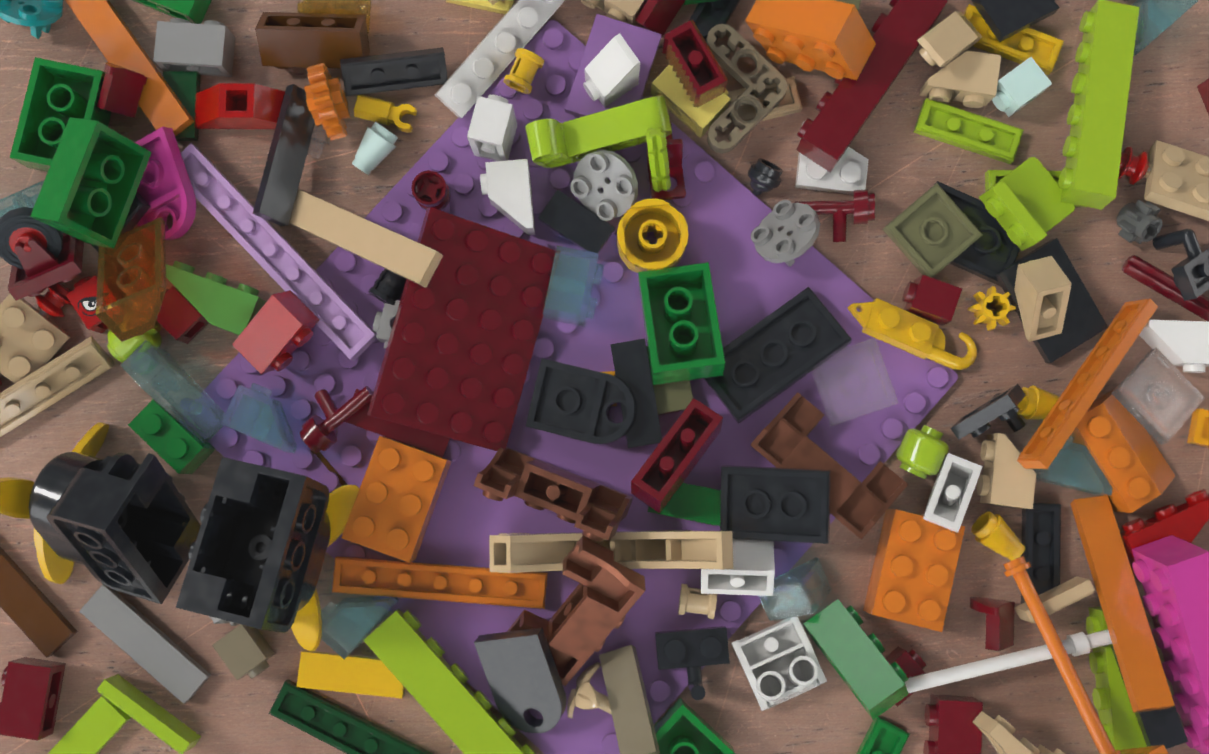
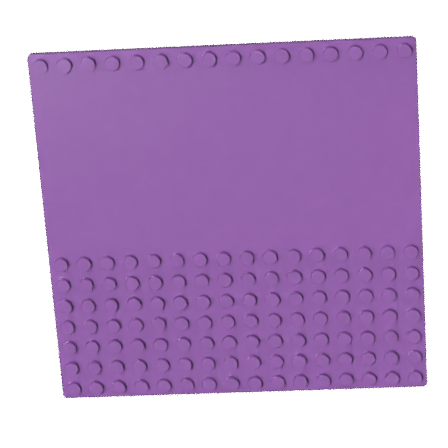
(745, 291)

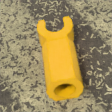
(383, 112)

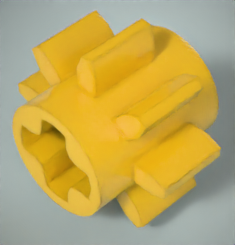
(986, 315)

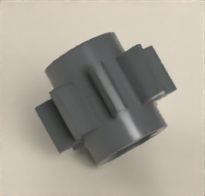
(1139, 221)

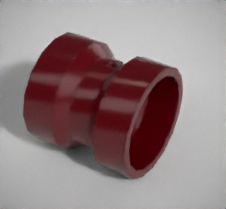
(427, 184)

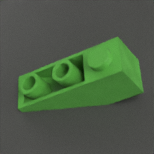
(216, 302)

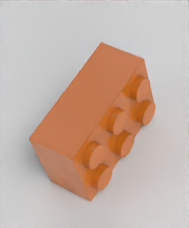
(813, 35)
(396, 499)
(913, 570)

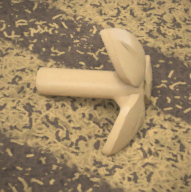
(585, 695)

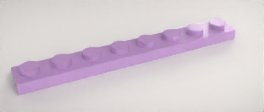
(276, 255)

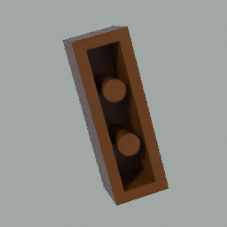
(310, 39)

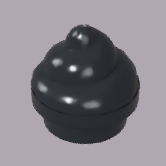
(764, 176)

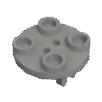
(593, 173)
(786, 232)

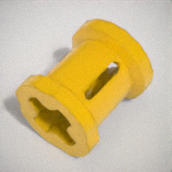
(523, 71)

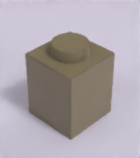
(244, 651)

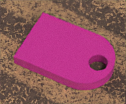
(167, 184)

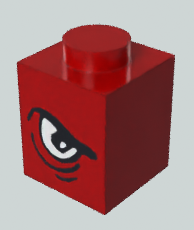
(84, 302)

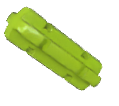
(658, 159)

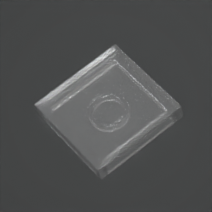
(854, 383)
(1158, 396)

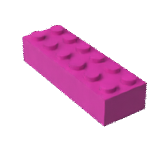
(1178, 600)

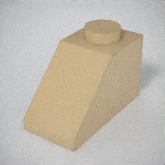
(1042, 297)

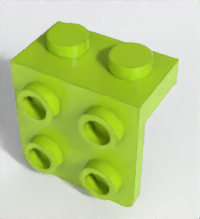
(1027, 203)

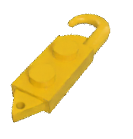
(910, 333)

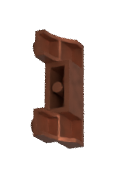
(545, 486)
(851, 501)

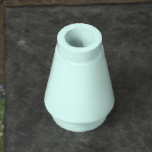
(374, 147)

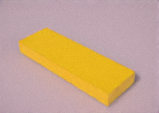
(1019, 47)
(347, 675)

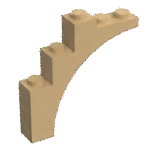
(631, 549)

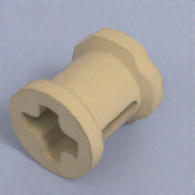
(694, 602)

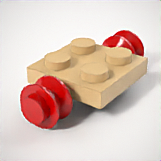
(1173, 177)
(28, 334)

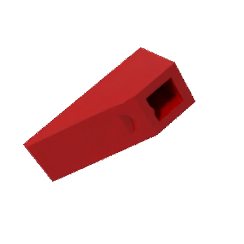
(1180, 521)

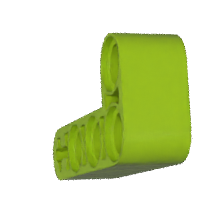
(613, 129)

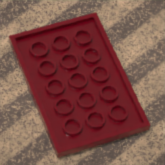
(467, 336)

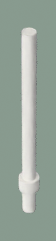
(1075, 644)

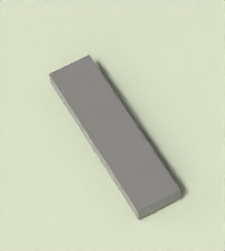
(145, 643)

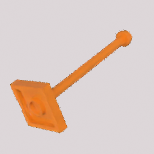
(1017, 569)

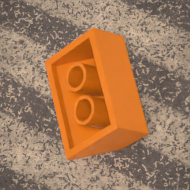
(1123, 454)

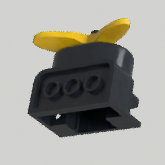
(107, 515)
(264, 549)

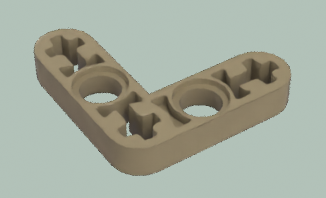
(752, 82)

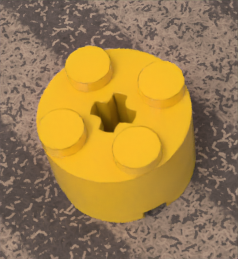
(667, 225)

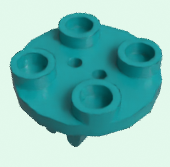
(32, 13)

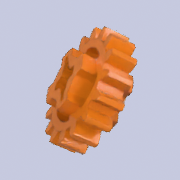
(327, 101)

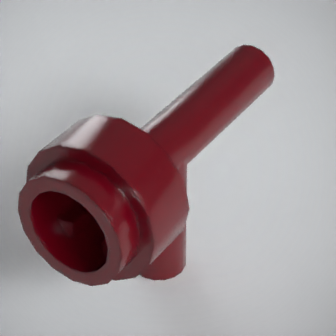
(861, 207)
(319, 433)

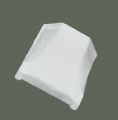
(777, 658)

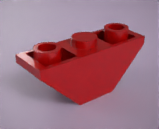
(238, 106)

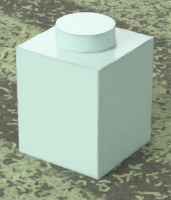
(1020, 87)

